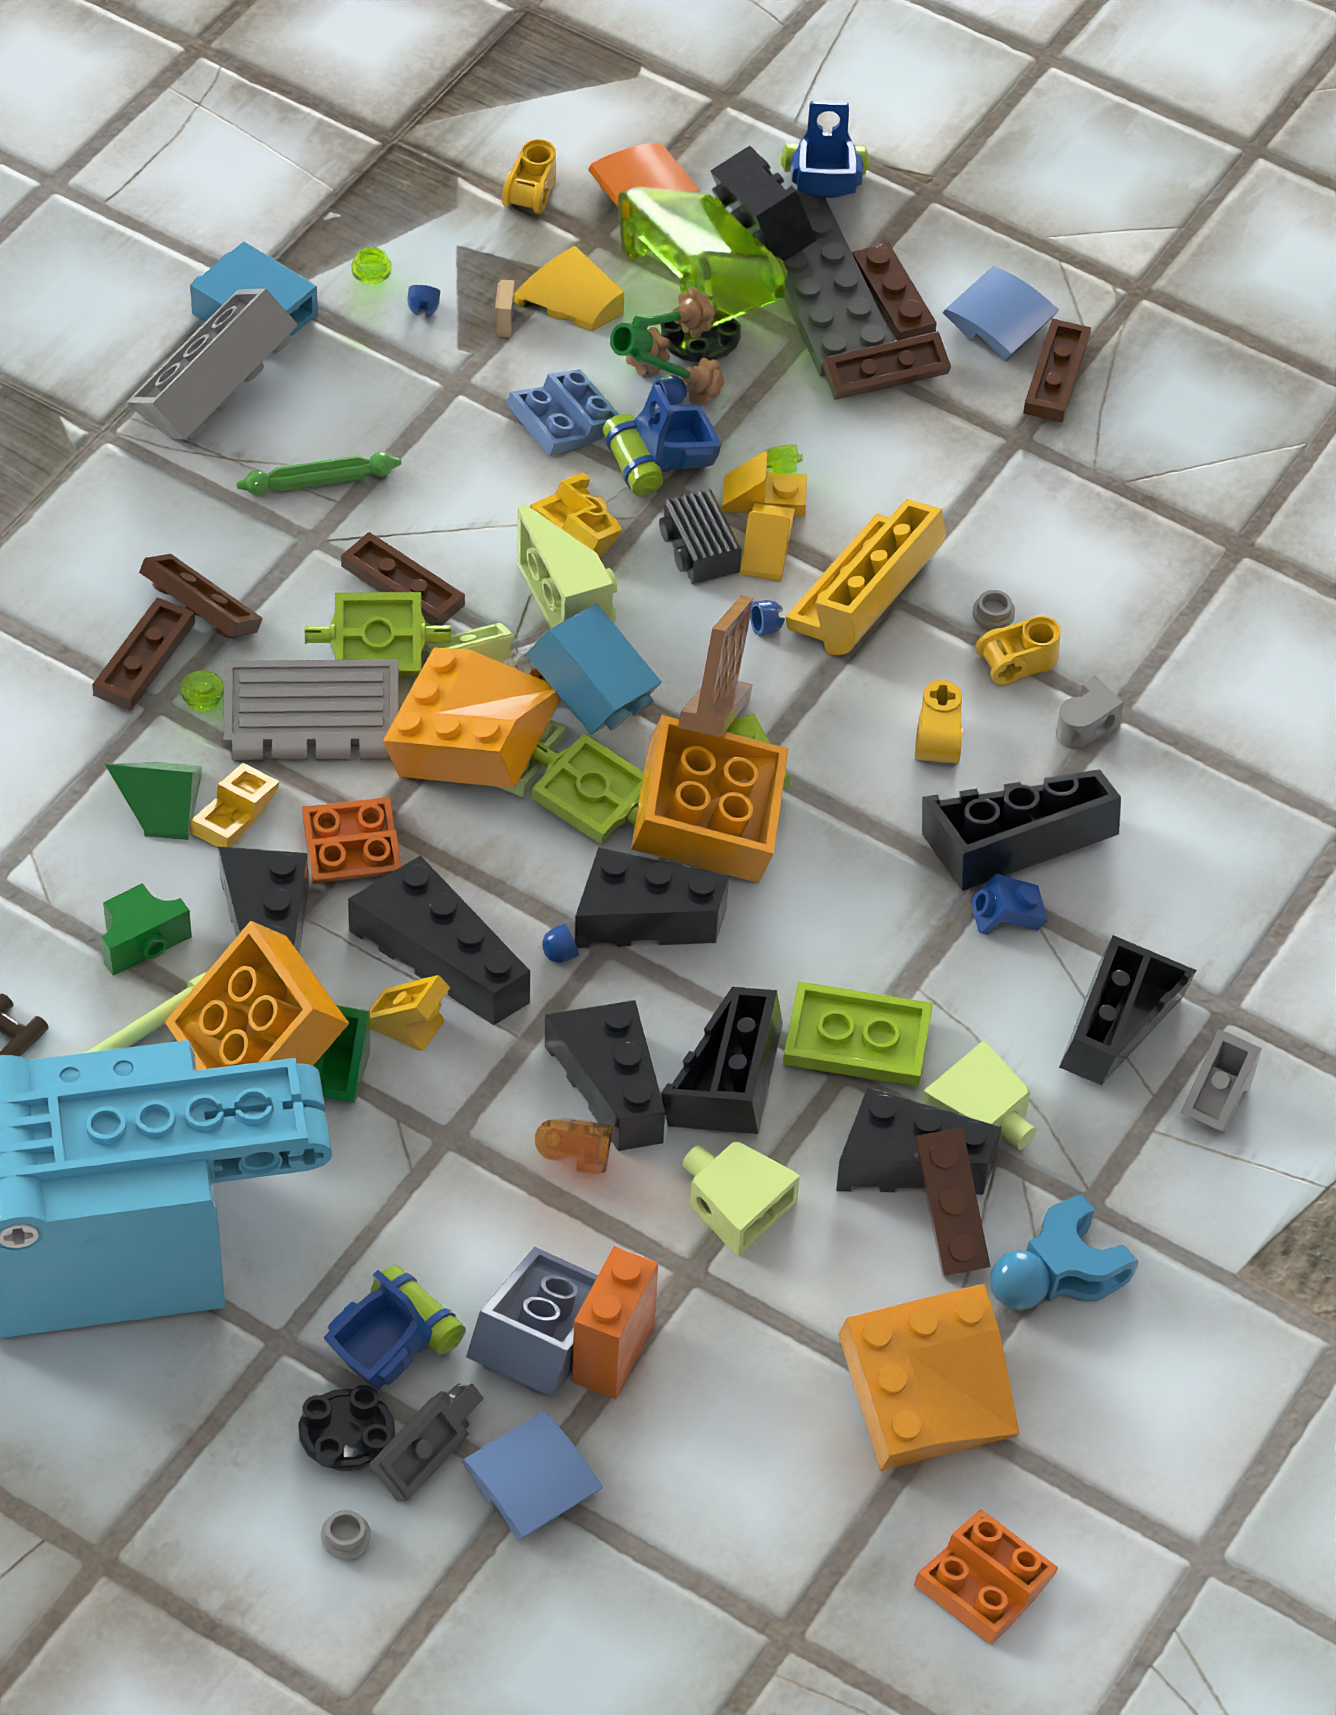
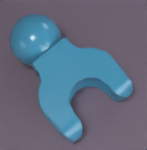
(1061, 1262)

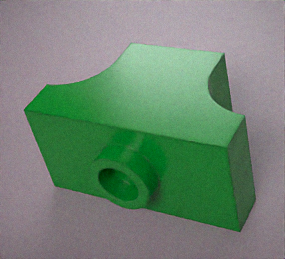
(141, 927)

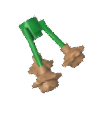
(647, 348)

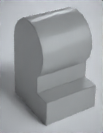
(1090, 716)

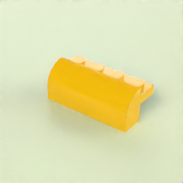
(868, 576)

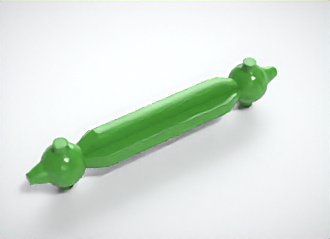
(318, 473)

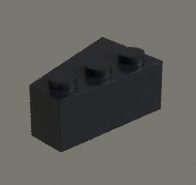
(763, 204)
(266, 889)
(649, 900)
(1122, 1007)
(612, 1068)
(731, 1068)
(884, 1148)

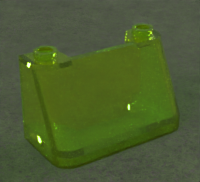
(702, 248)

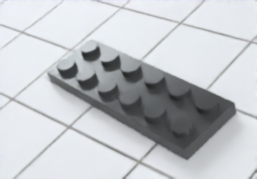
(829, 291)

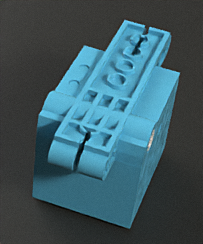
(117, 1172)

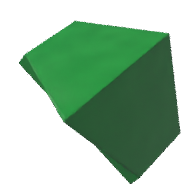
(159, 795)
(346, 1058)

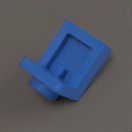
(1009, 902)

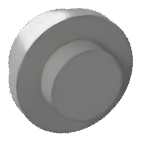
(993, 610)
(345, 1535)

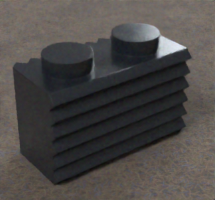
(700, 537)

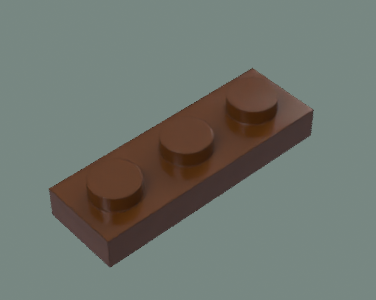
(894, 292)
(886, 365)
(1057, 370)
(393, 571)
(200, 596)
(143, 654)
(952, 1201)

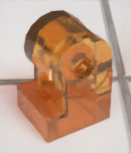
(578, 1139)

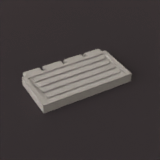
(309, 705)

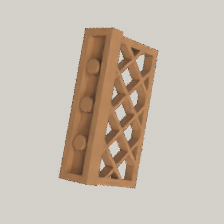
(721, 693)

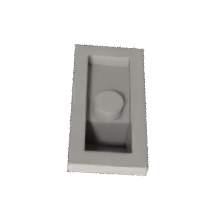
(1222, 1080)

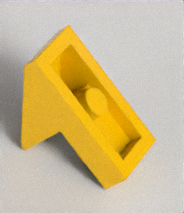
(753, 485)
(766, 541)
(410, 1011)

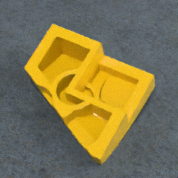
(574, 291)
(580, 514)

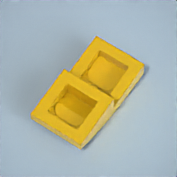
(237, 806)

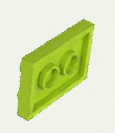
(858, 1033)

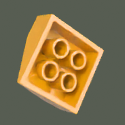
(469, 720)
(710, 800)
(257, 1006)
(930, 1376)

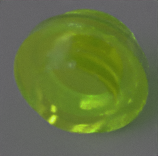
(371, 265)
(783, 458)
(202, 690)

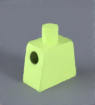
(987, 1091)
(739, 1192)

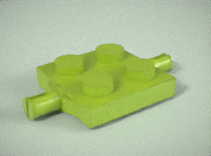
(379, 628)
(588, 787)

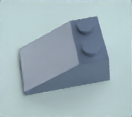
(530, 1322)

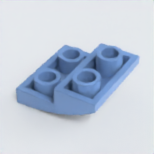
(1001, 311)
(562, 412)
(532, 1474)

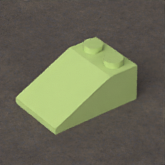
(561, 570)

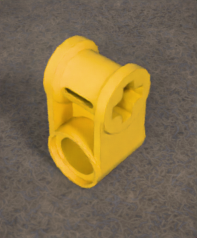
(531, 176)
(1022, 649)
(940, 724)

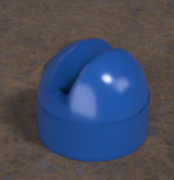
(423, 297)
(673, 388)
(765, 617)
(559, 944)

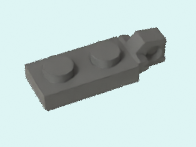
(426, 1441)

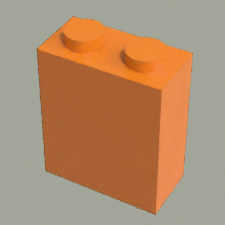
(614, 1322)

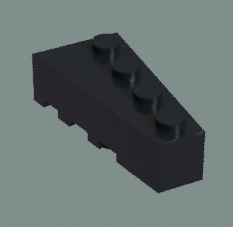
(1019, 825)
(437, 933)

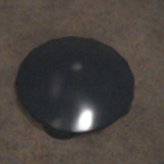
(711, 344)
(345, 1428)

